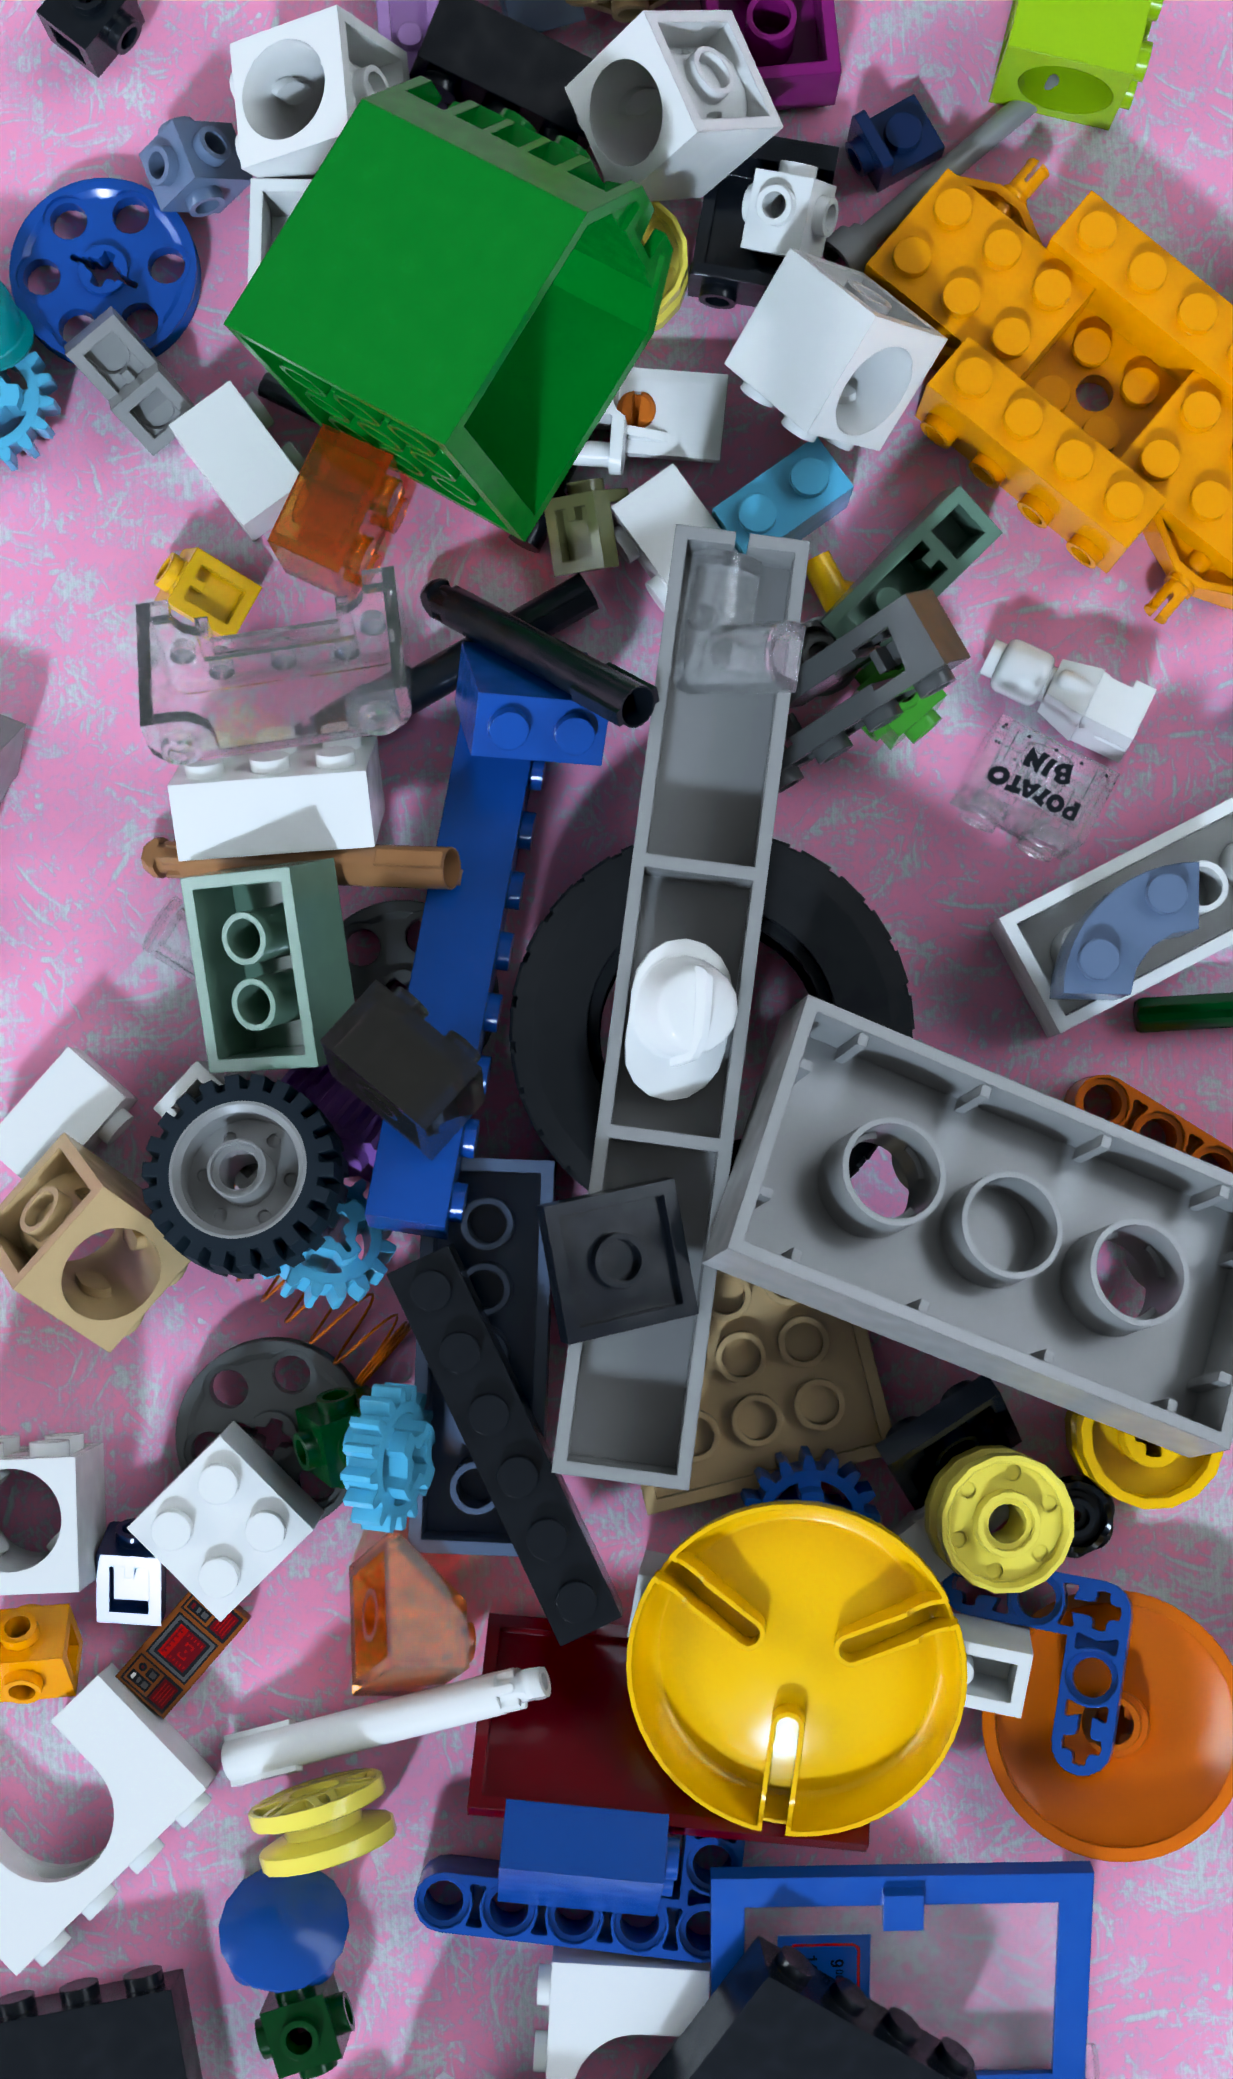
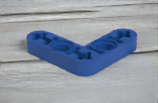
(1081, 1643)

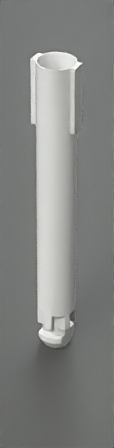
(289, 1745)

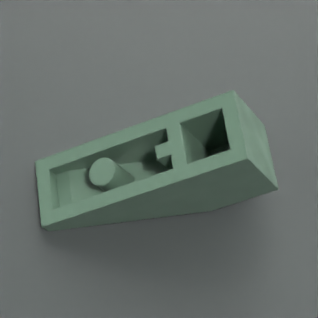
(921, 557)

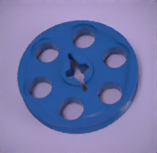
(97, 247)

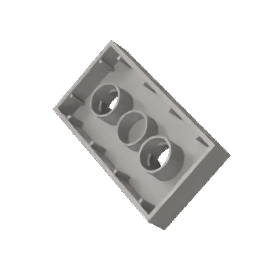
(995, 1230)

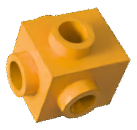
(39, 1653)

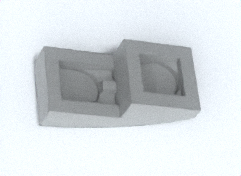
(130, 378)

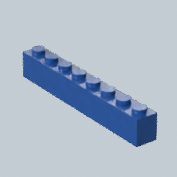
(456, 973)

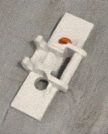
(661, 418)

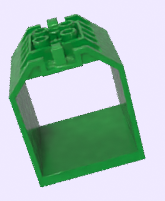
(458, 297)

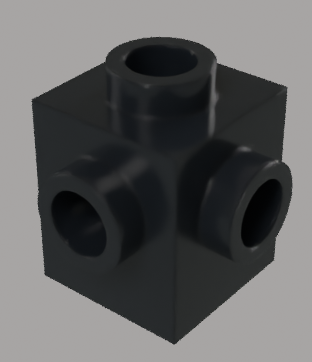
(92, 29)

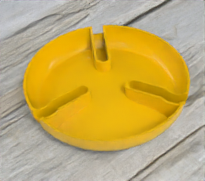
(797, 1668)

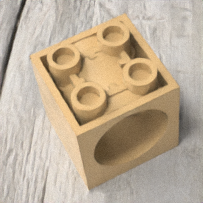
(53, 1212)

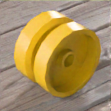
(1133, 1469)

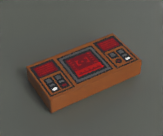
(179, 1653)

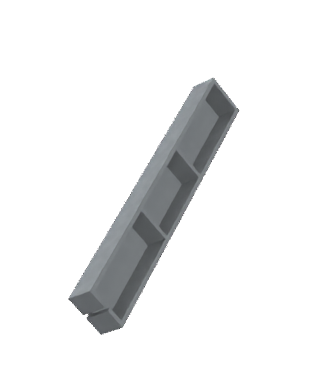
(702, 878)

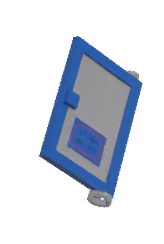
(958, 1946)

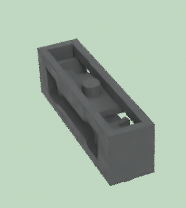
(921, 644)

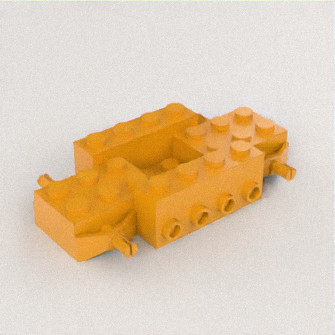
(1038, 325)

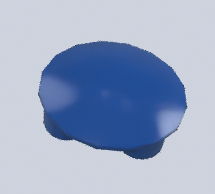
(283, 1931)

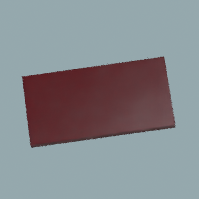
(586, 1740)

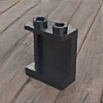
(721, 269)

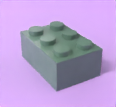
(268, 963)

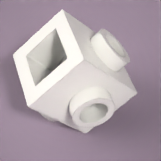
(788, 211)

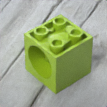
(1089, 44)

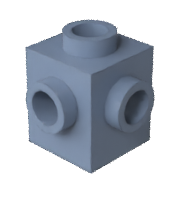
(194, 166)

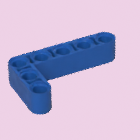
(599, 1931)

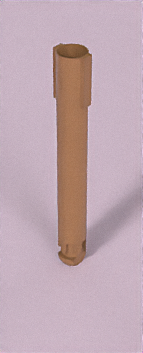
(367, 867)

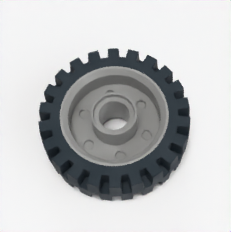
(206, 1148)

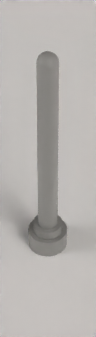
(860, 242)

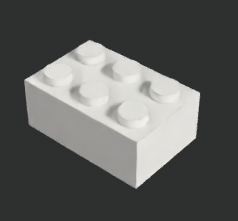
(279, 801)

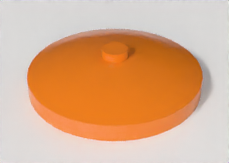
(1170, 1746)

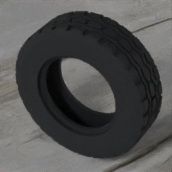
(574, 959)

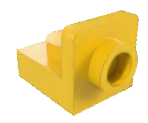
(206, 587)

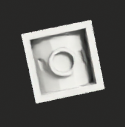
(303, 85)
(674, 103)
(833, 353)
(78, 1480)

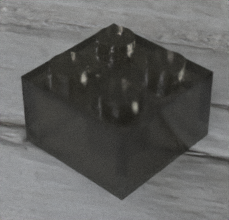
(405, 1067)

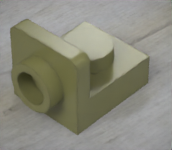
(583, 527)

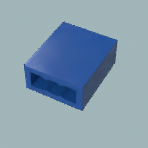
(521, 715)
(586, 1858)

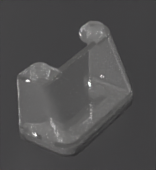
(275, 684)

